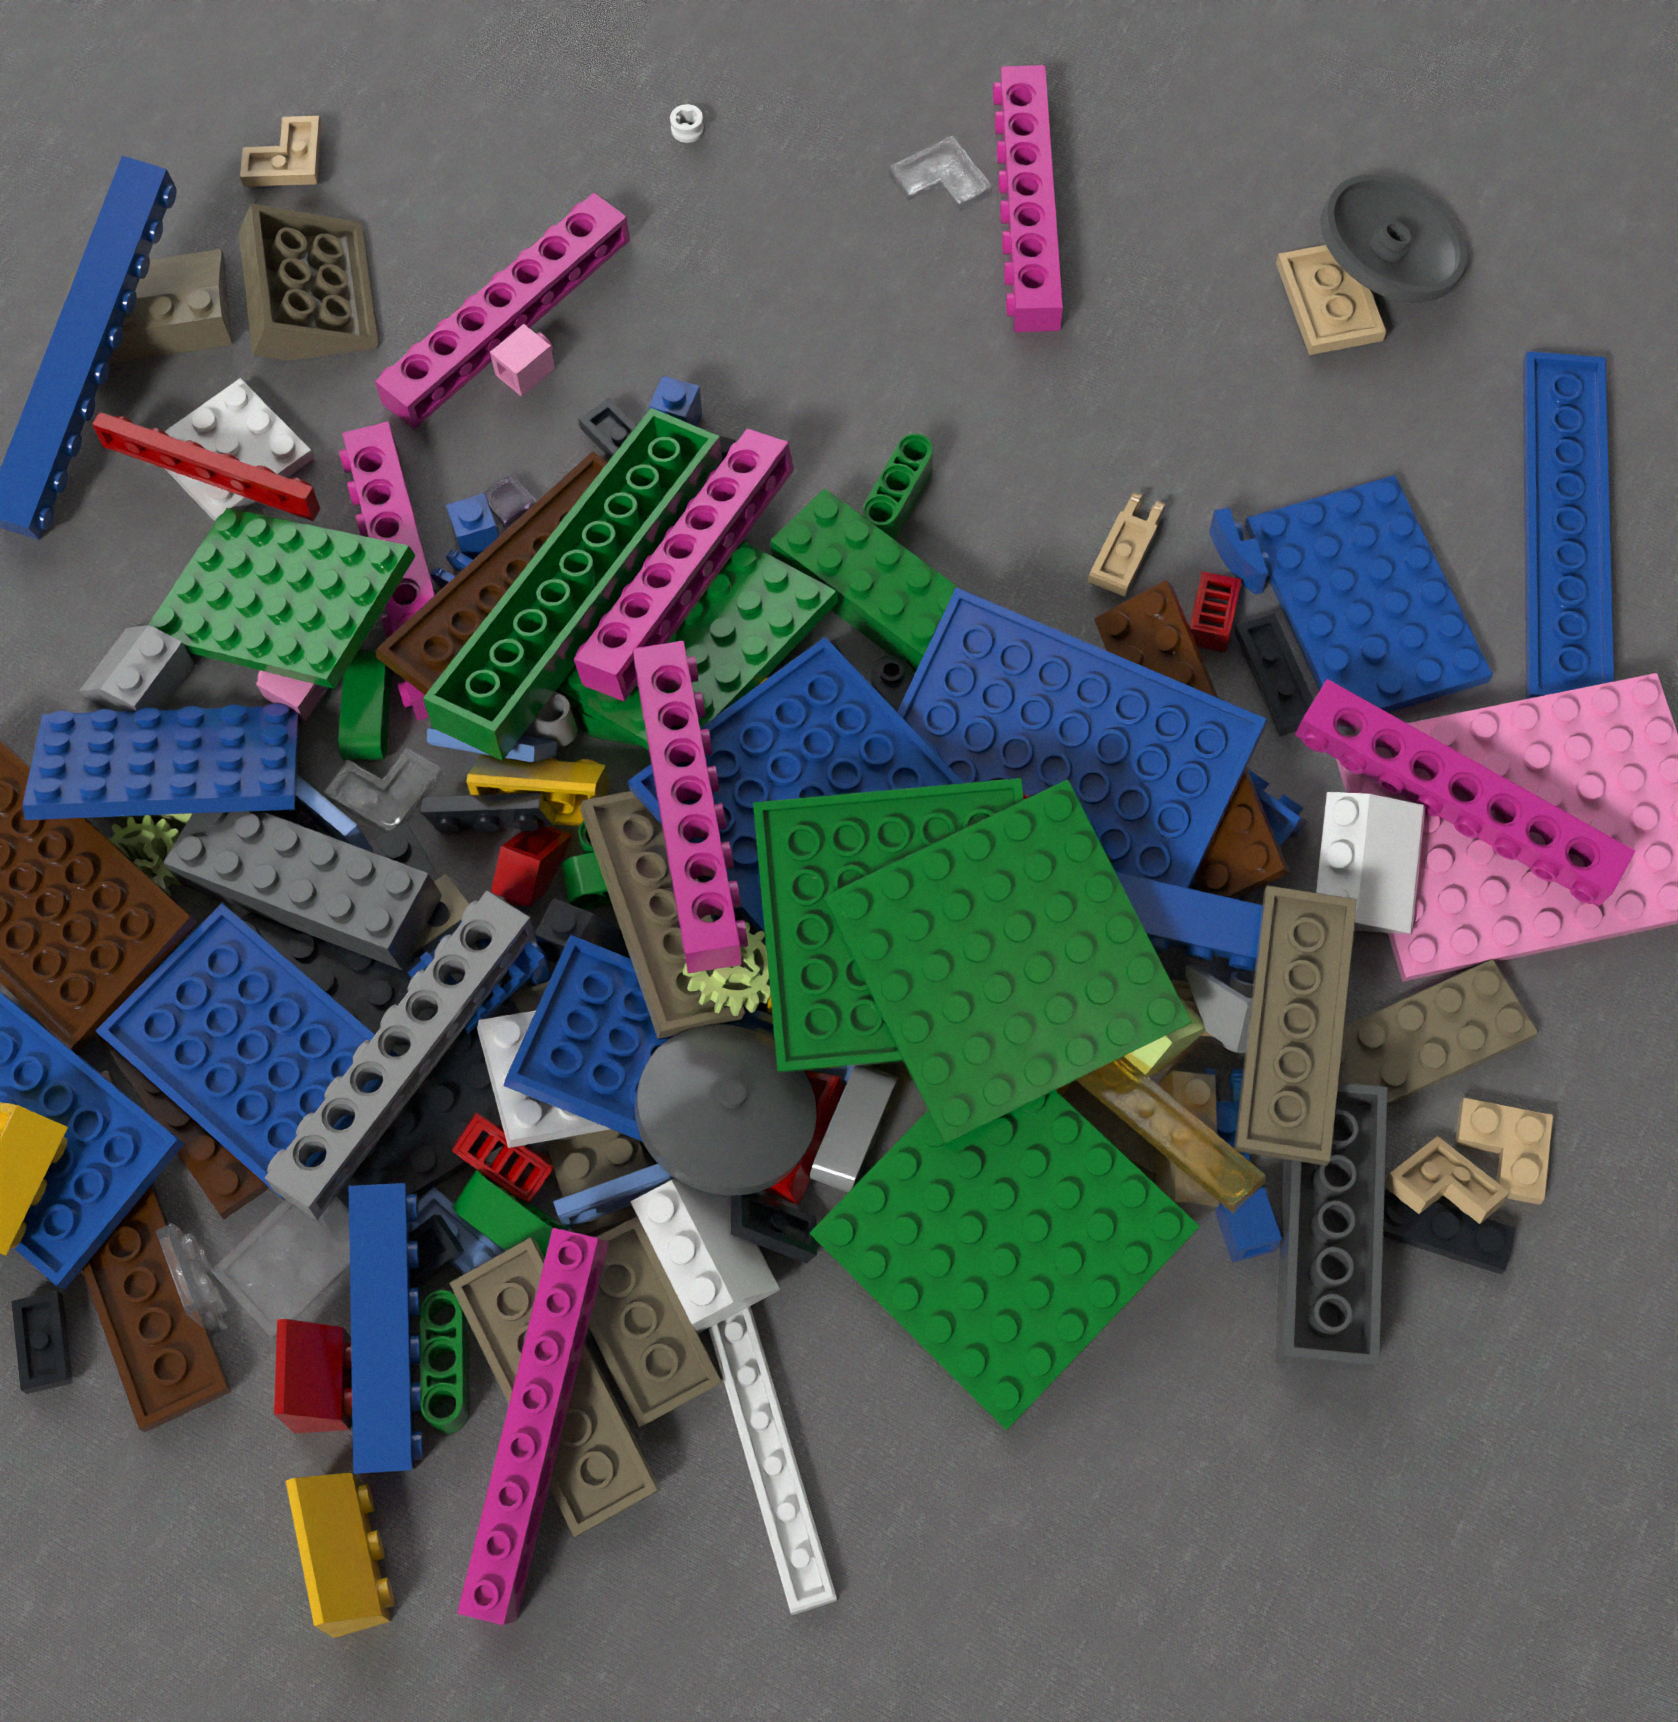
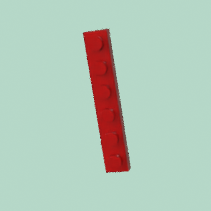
(206, 466)

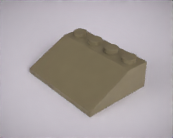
(305, 284)
(177, 308)

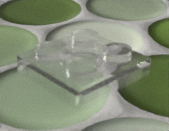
(190, 1272)

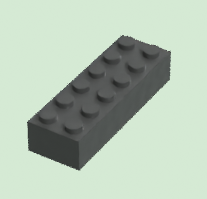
(306, 881)
(1335, 1242)

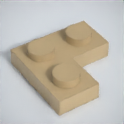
(291, 162)
(1519, 1138)
(1443, 1171)

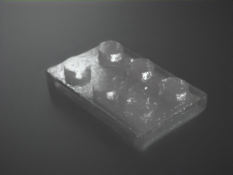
(287, 1262)

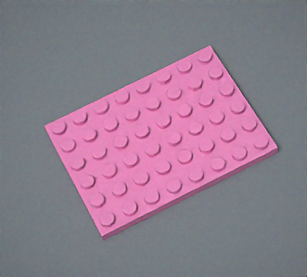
(1592, 753)

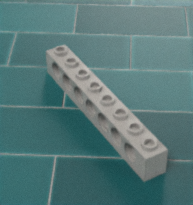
(316, 1187)

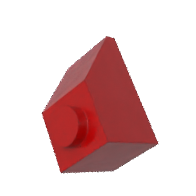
(529, 864)

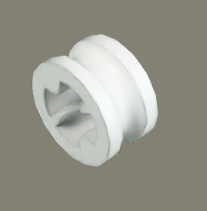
(685, 132)

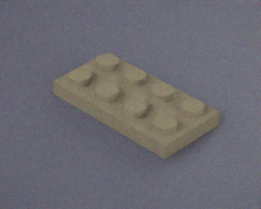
(645, 1329)

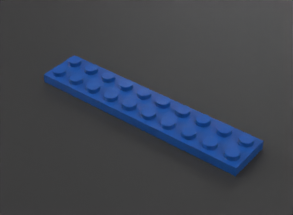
(1566, 524)

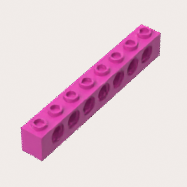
(1029, 199)
(513, 297)
(372, 450)
(685, 562)
(1486, 790)
(704, 943)
(533, 1428)

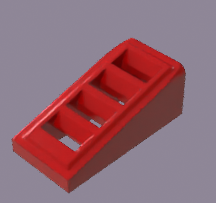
(1208, 635)
(493, 1170)

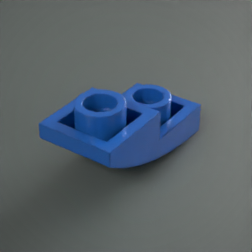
(1239, 555)

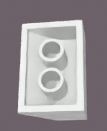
(1373, 857)
(704, 1262)

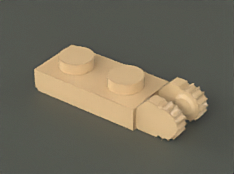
(1125, 547)

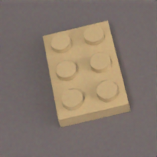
(1328, 302)

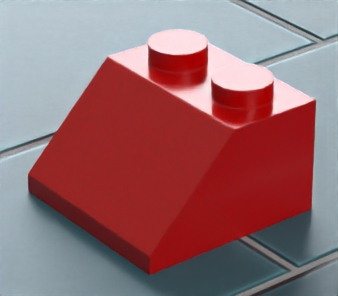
(313, 1376)

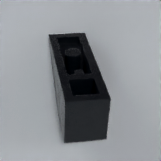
(566, 920)

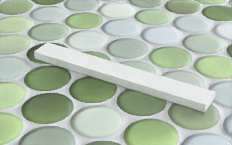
(772, 1463)

